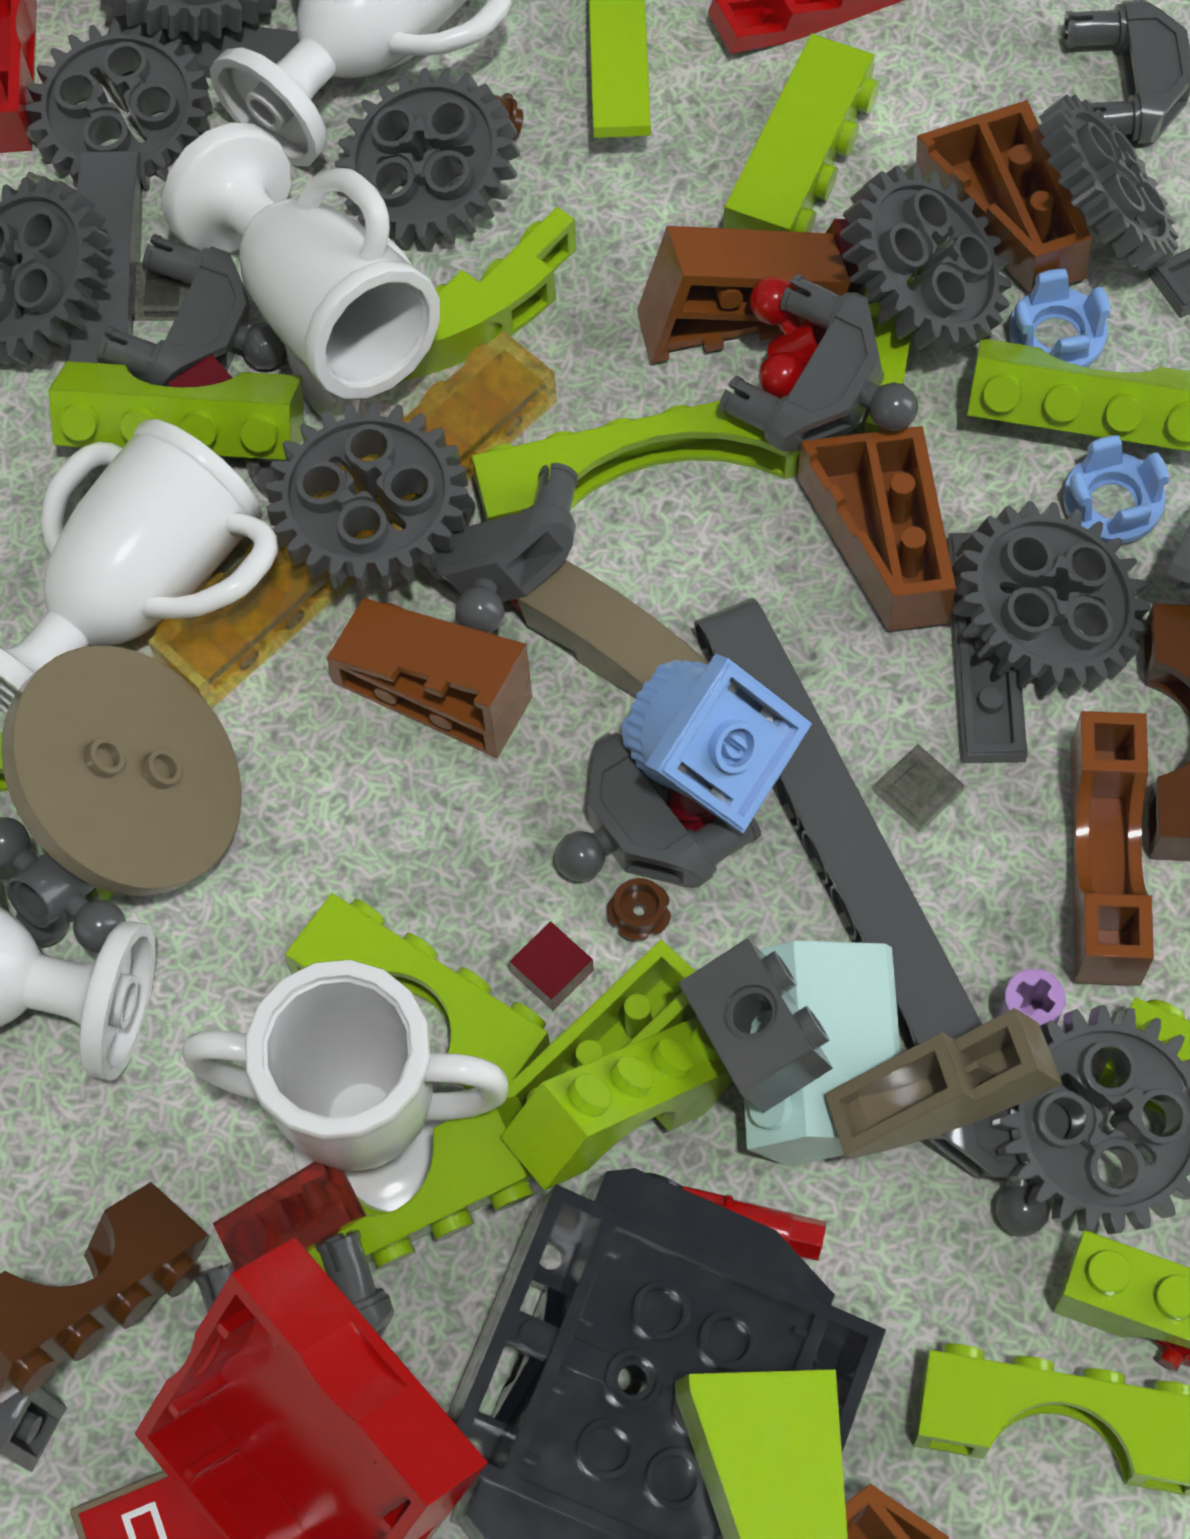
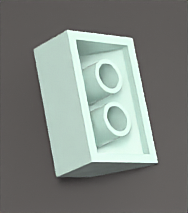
(855, 1001)

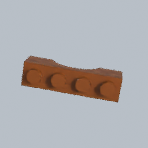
(1108, 883)

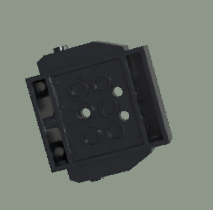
(651, 1288)

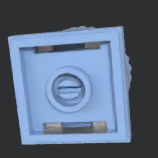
(713, 736)

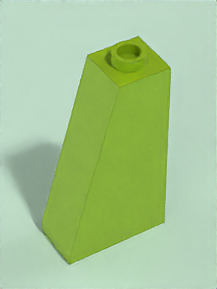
(768, 1451)

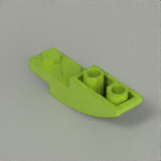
(506, 297)

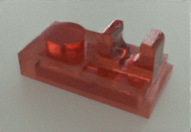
(303, 1206)

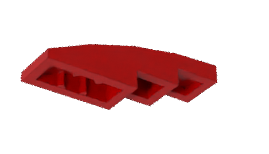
(767, 23)

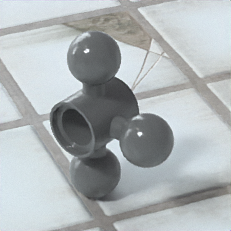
(48, 893)

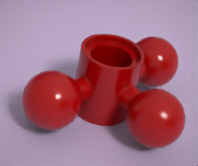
(790, 350)

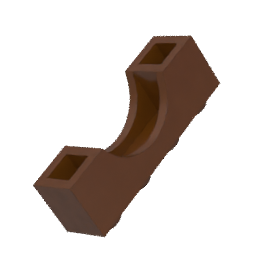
(1169, 673)
(135, 1257)

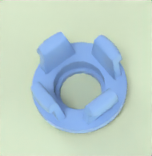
(1055, 299)
(1108, 465)

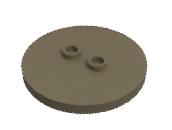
(121, 770)

